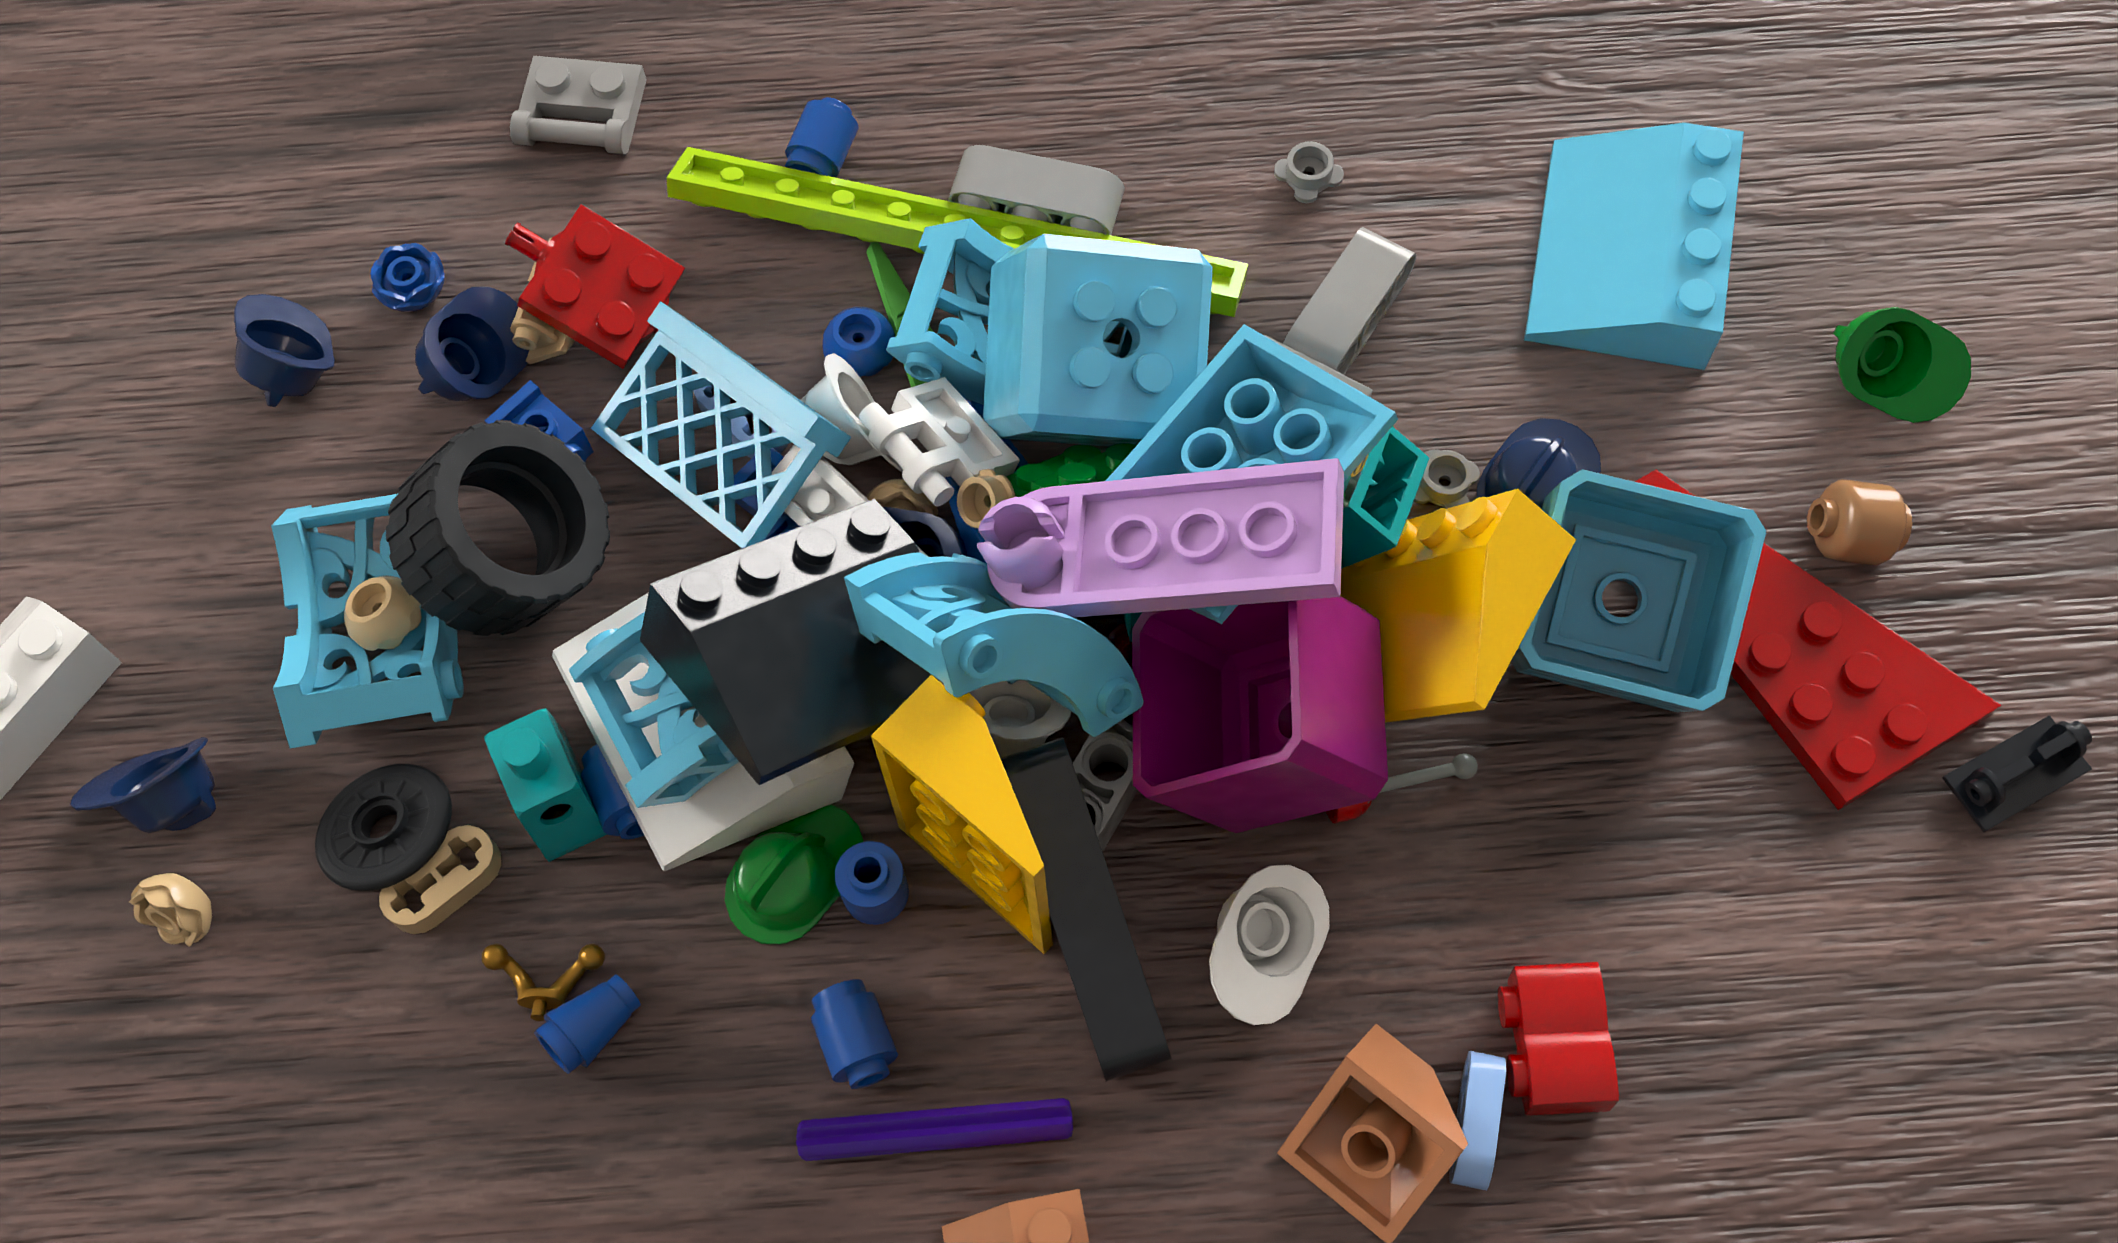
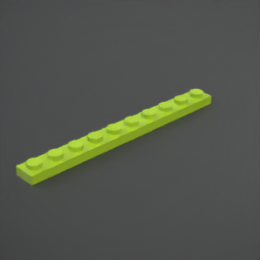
(876, 211)

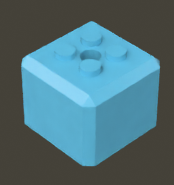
(1046, 345)
(1692, 582)

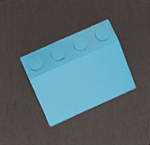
(1637, 243)
(1258, 410)

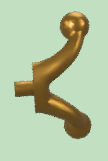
(539, 998)

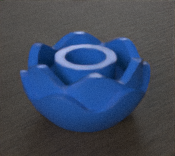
(397, 265)
(859, 322)

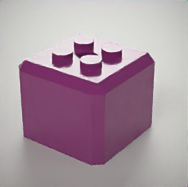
(1260, 711)

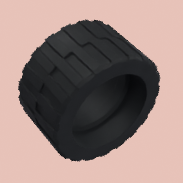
(547, 488)

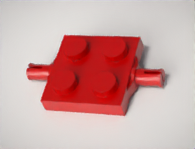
(596, 283)

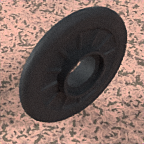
(371, 864)

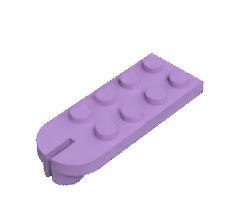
(1171, 541)

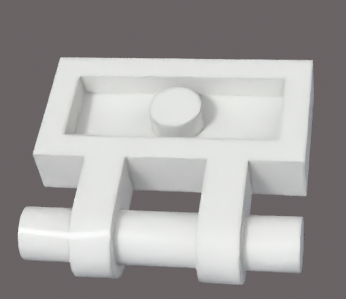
(948, 428)

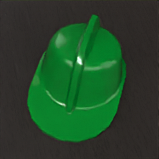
(1902, 364)
(788, 876)

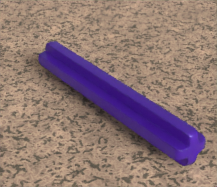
(934, 1129)

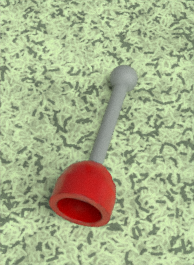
(1463, 766)

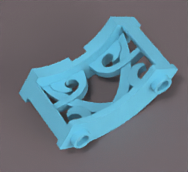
(967, 254)
(968, 637)
(307, 689)
(688, 752)

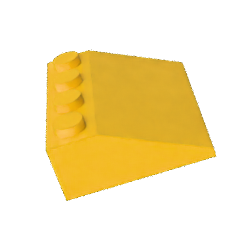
(1457, 600)
(961, 805)

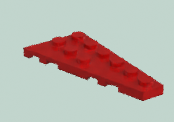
(1841, 683)

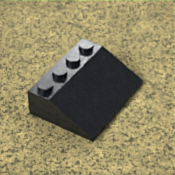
(774, 643)

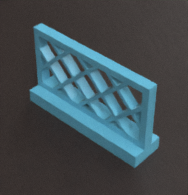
(753, 394)

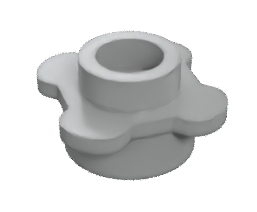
(1309, 158)
(1450, 466)

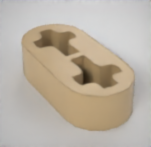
(443, 881)

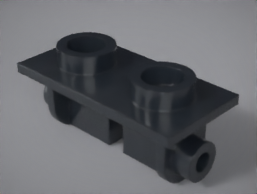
(2021, 770)

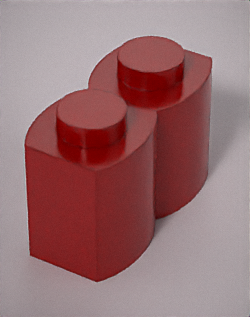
(1560, 1039)

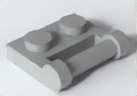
(580, 92)

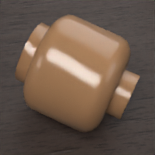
(1859, 522)

